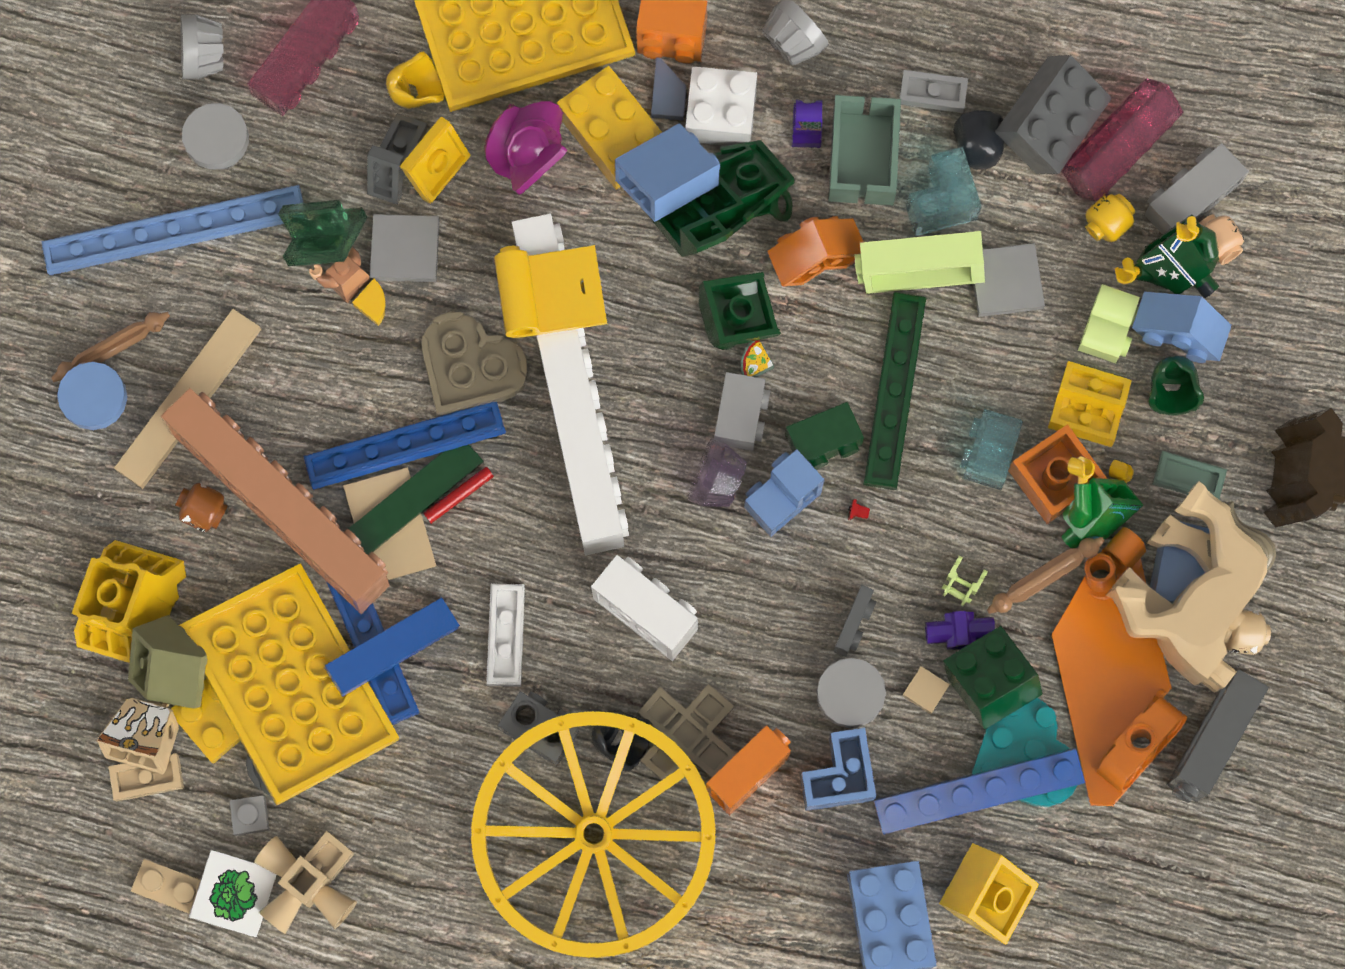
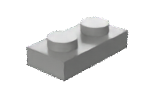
(933, 91)

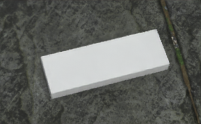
(505, 635)

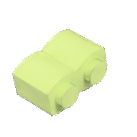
(1109, 324)

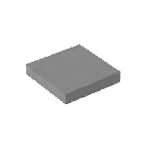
(404, 248)
(1010, 281)

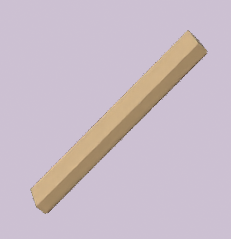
(204, 376)

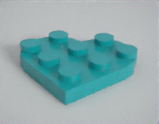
(1022, 737)

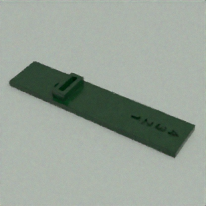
(415, 496)

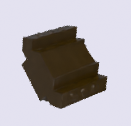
(1308, 468)

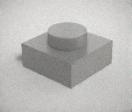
(249, 815)

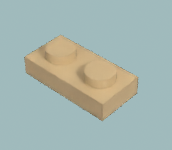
(136, 782)
(166, 886)

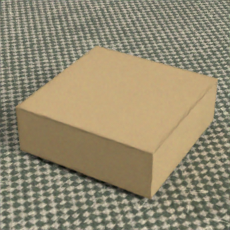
(925, 690)

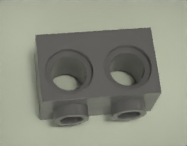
(550, 751)

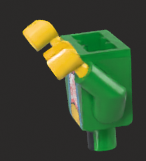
(1098, 504)

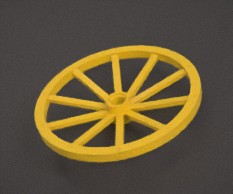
(499, 897)

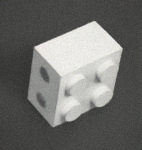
(721, 105)

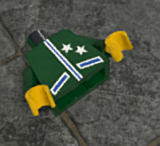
(1177, 260)

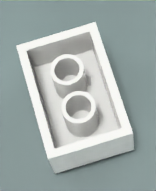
(645, 606)

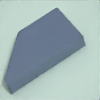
(668, 93)

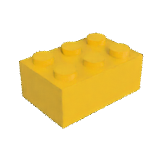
(606, 120)

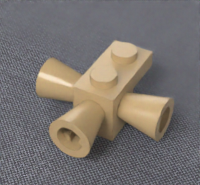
(306, 881)

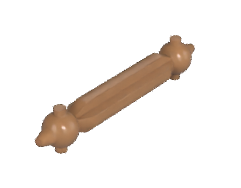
(115, 343)
(1045, 575)

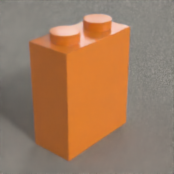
(749, 769)

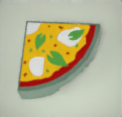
(755, 360)

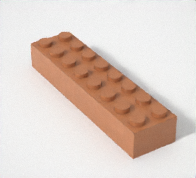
(275, 500)

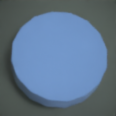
(92, 396)

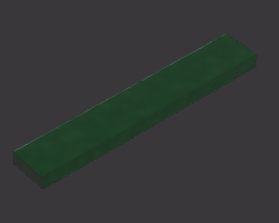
(894, 391)

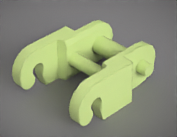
(973, 588)

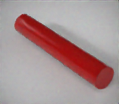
(458, 495)

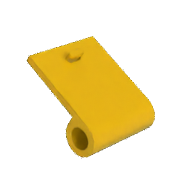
(546, 291)

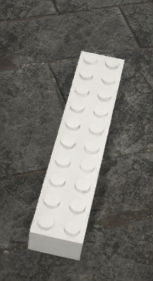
(574, 406)

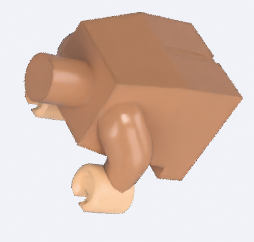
(343, 277)

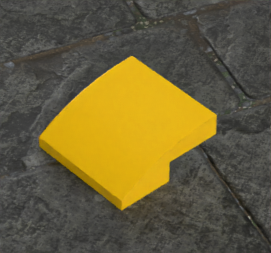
(1090, 403)

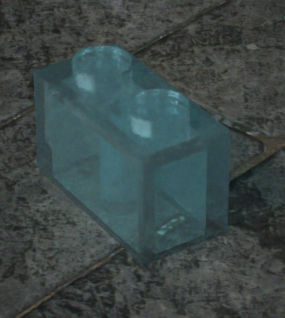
(992, 449)

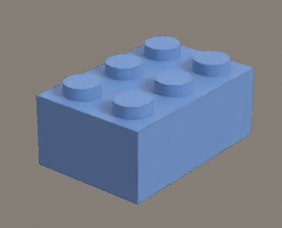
(891, 917)

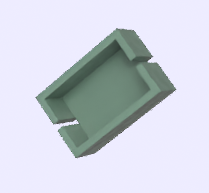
(864, 150)

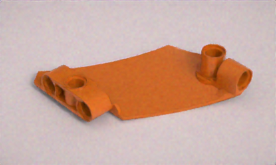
(1112, 679)

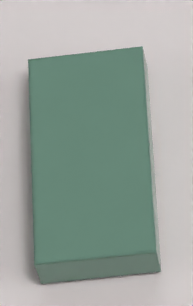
(1183, 473)

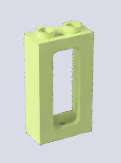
(921, 262)

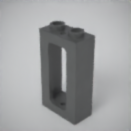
(1217, 737)

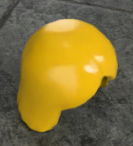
(418, 72)

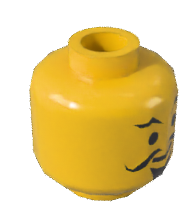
(1110, 217)

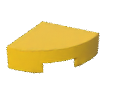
(371, 302)

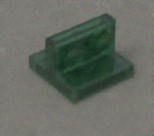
(320, 231)

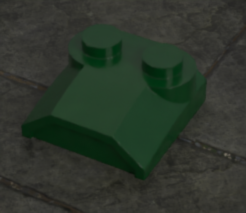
(737, 310)

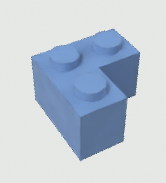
(1183, 322)
(787, 492)
(848, 780)

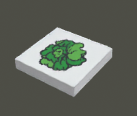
(232, 893)

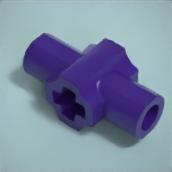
(958, 629)

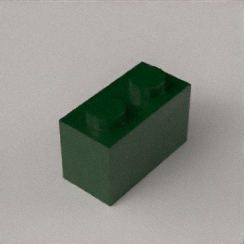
(826, 435)

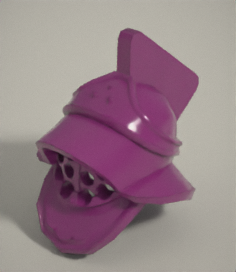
(525, 143)

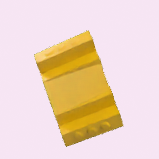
(123, 592)

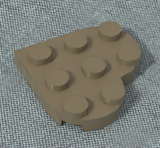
(468, 365)

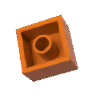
(672, 29)
(1045, 474)

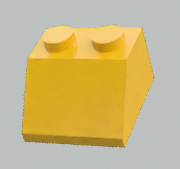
(989, 893)

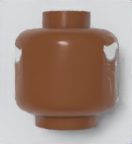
(201, 507)

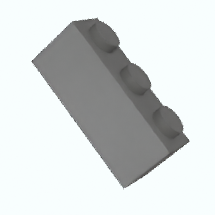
(1196, 189)

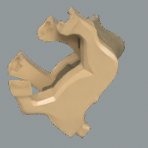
(1201, 616)

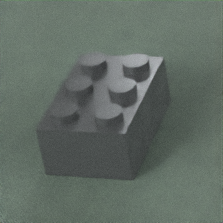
(1053, 114)

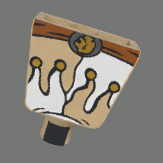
(140, 735)

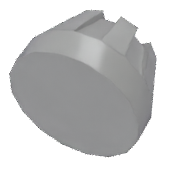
(793, 33)
(200, 46)
(215, 136)
(851, 693)

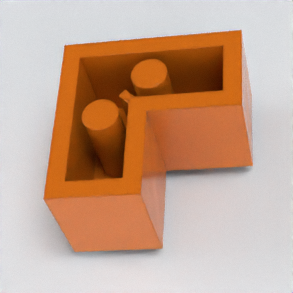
(815, 248)

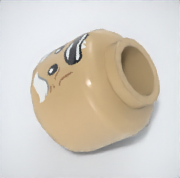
(1249, 635)

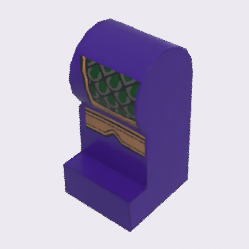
(807, 124)

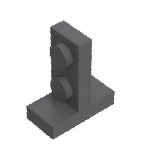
(384, 162)

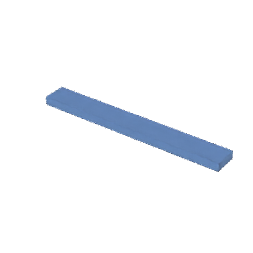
(168, 230)

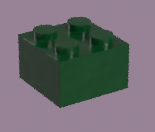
(993, 677)

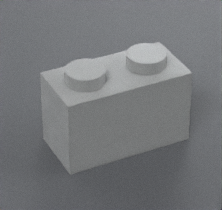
(740, 411)

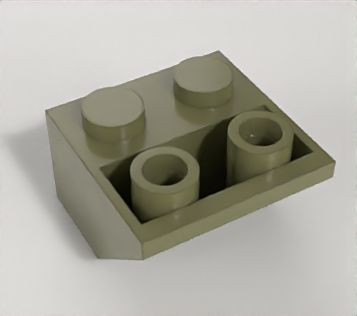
(167, 664)

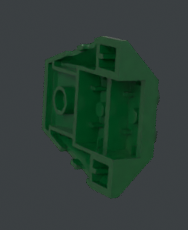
(747, 184)

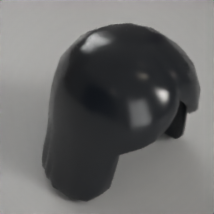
(978, 138)
(604, 736)

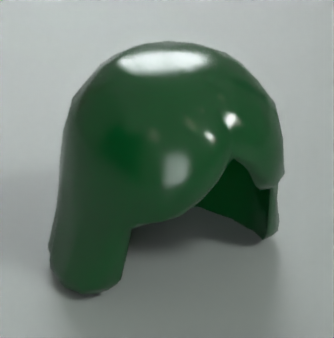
(1176, 371)

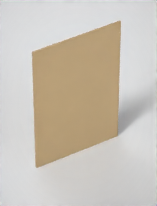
(410, 547)

